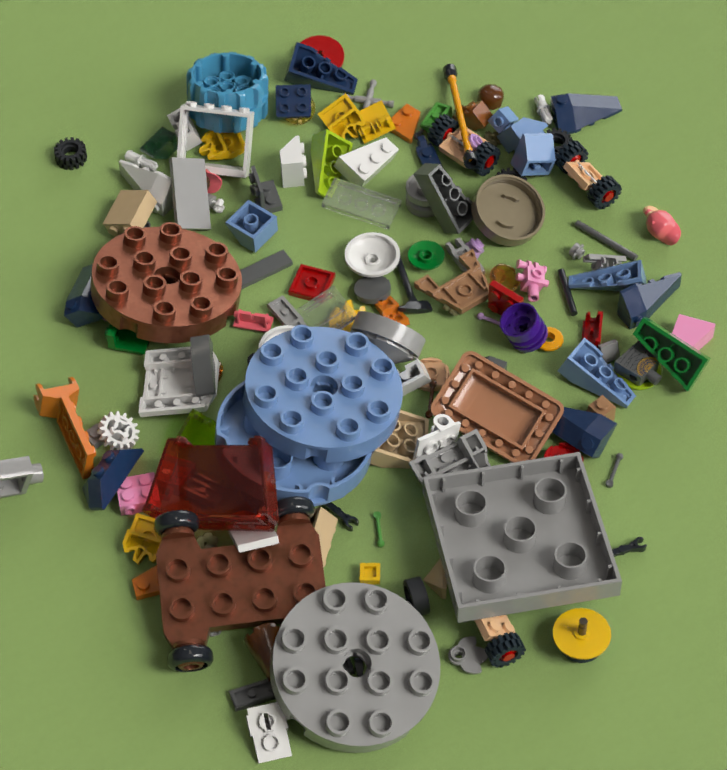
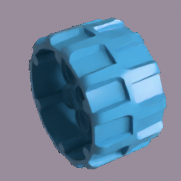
(229, 81)

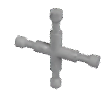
(369, 100)

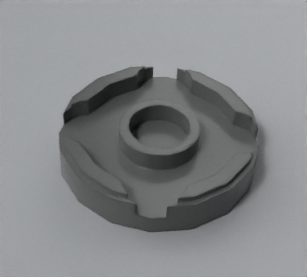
(372, 289)

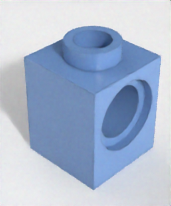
(503, 119)

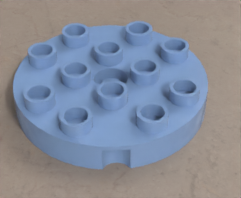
(354, 401)
(293, 476)

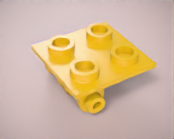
(377, 122)

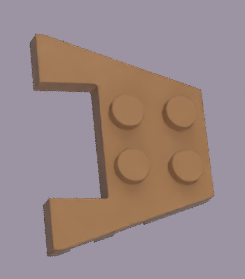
(462, 291)

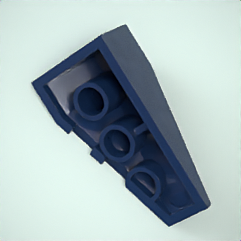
(643, 300)

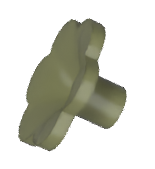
(207, 541)

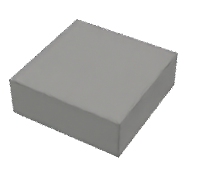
(610, 350)

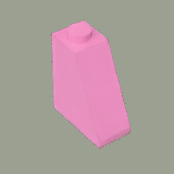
(694, 331)

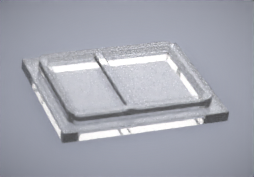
(327, 310)

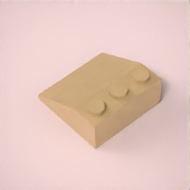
(400, 446)

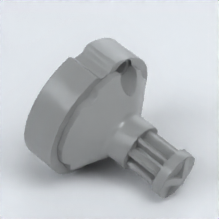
(393, 338)

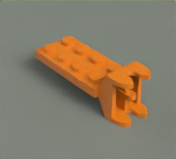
(61, 404)

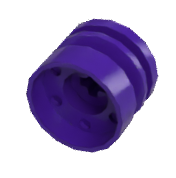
(524, 327)

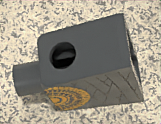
(638, 365)

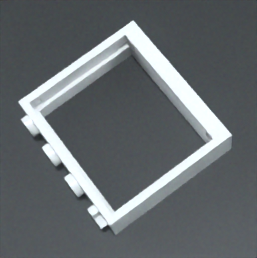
(218, 169)

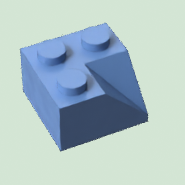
(252, 225)

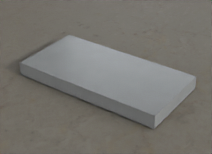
(190, 193)

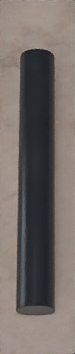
(567, 292)

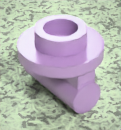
(475, 141)
(476, 245)

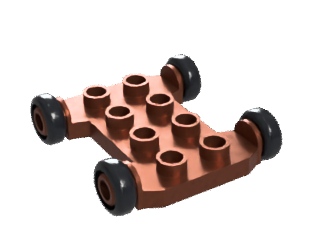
(228, 588)

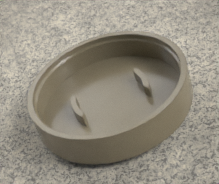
(508, 210)

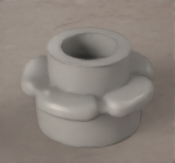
(577, 251)

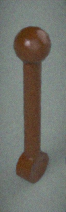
(433, 384)

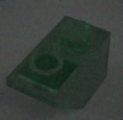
(161, 144)

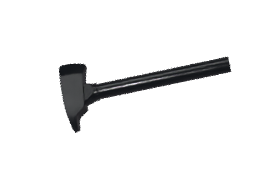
(413, 304)

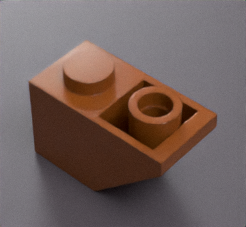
(475, 115)

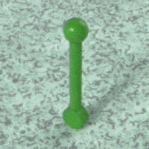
(377, 516)

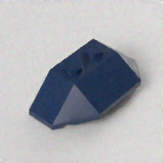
(109, 476)

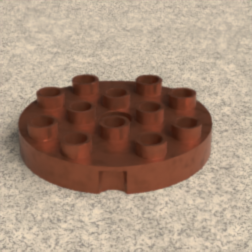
(165, 283)

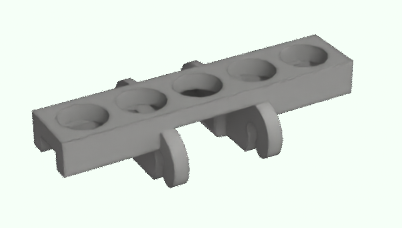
(602, 261)

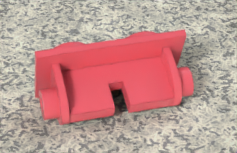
(254, 322)

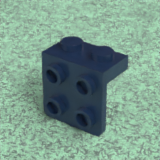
(293, 101)

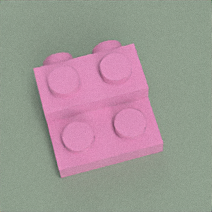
(134, 493)

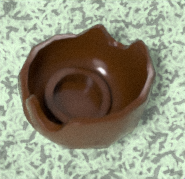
(491, 96)

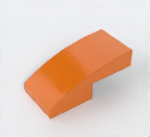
(389, 309)

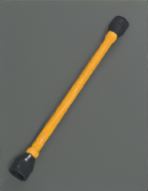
(470, 158)

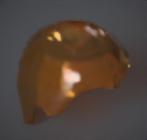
(505, 276)

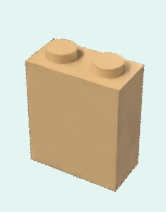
(129, 210)

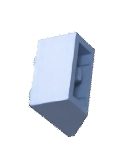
(511, 136)
(534, 154)

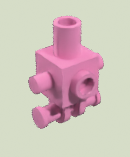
(532, 278)

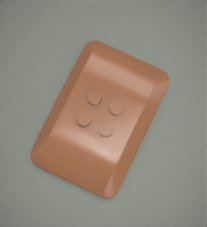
(502, 407)

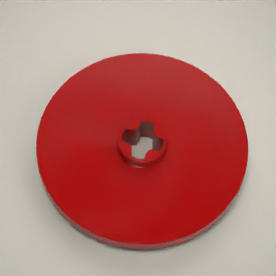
(327, 48)

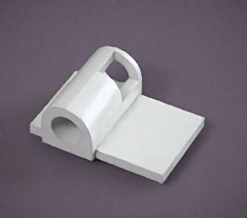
(442, 434)
(269, 732)

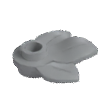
(471, 655)

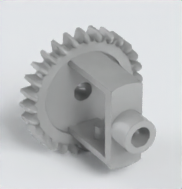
(17, 475)

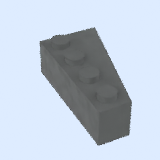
(445, 198)

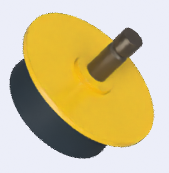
(581, 634)

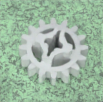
(118, 431)

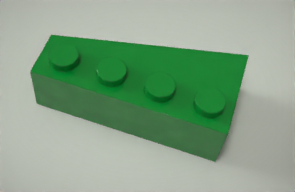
(673, 353)

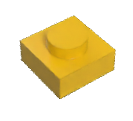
(370, 573)

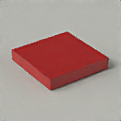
(310, 282)

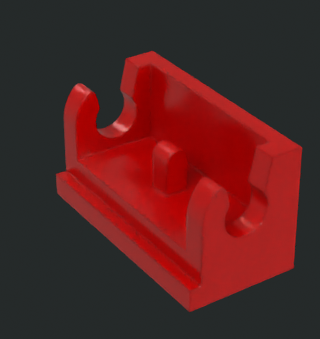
(592, 328)

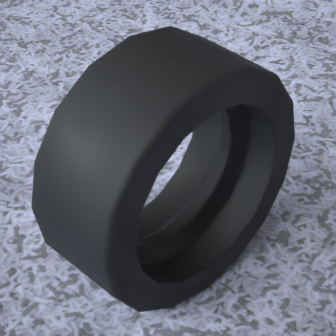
(417, 595)

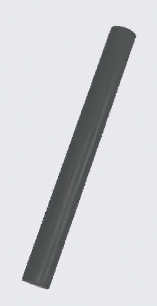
(604, 239)

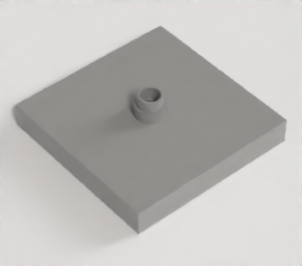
(520, 537)

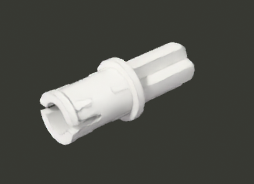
(543, 109)
(141, 160)

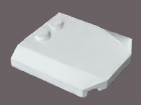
(170, 383)

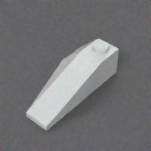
(156, 182)

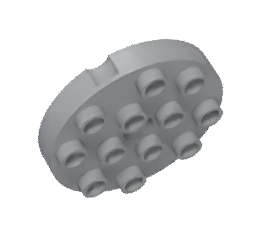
(345, 709)

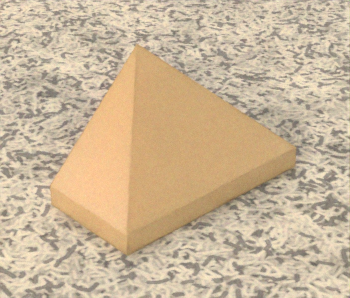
(436, 580)

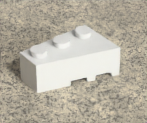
(366, 162)

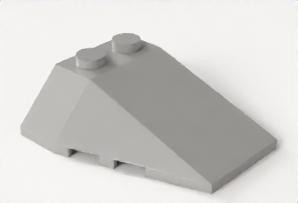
(464, 454)

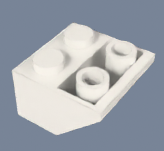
(292, 163)

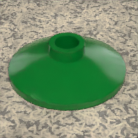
(426, 255)

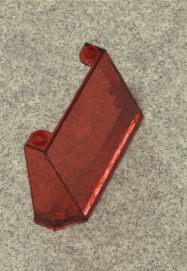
(219, 483)

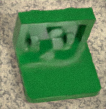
(125, 340)

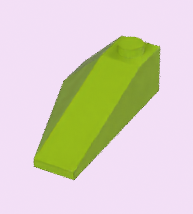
(325, 151)

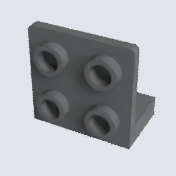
(265, 193)

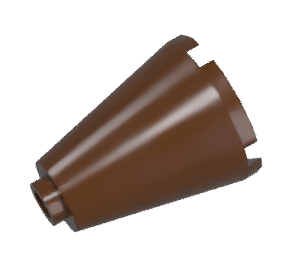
(261, 644)

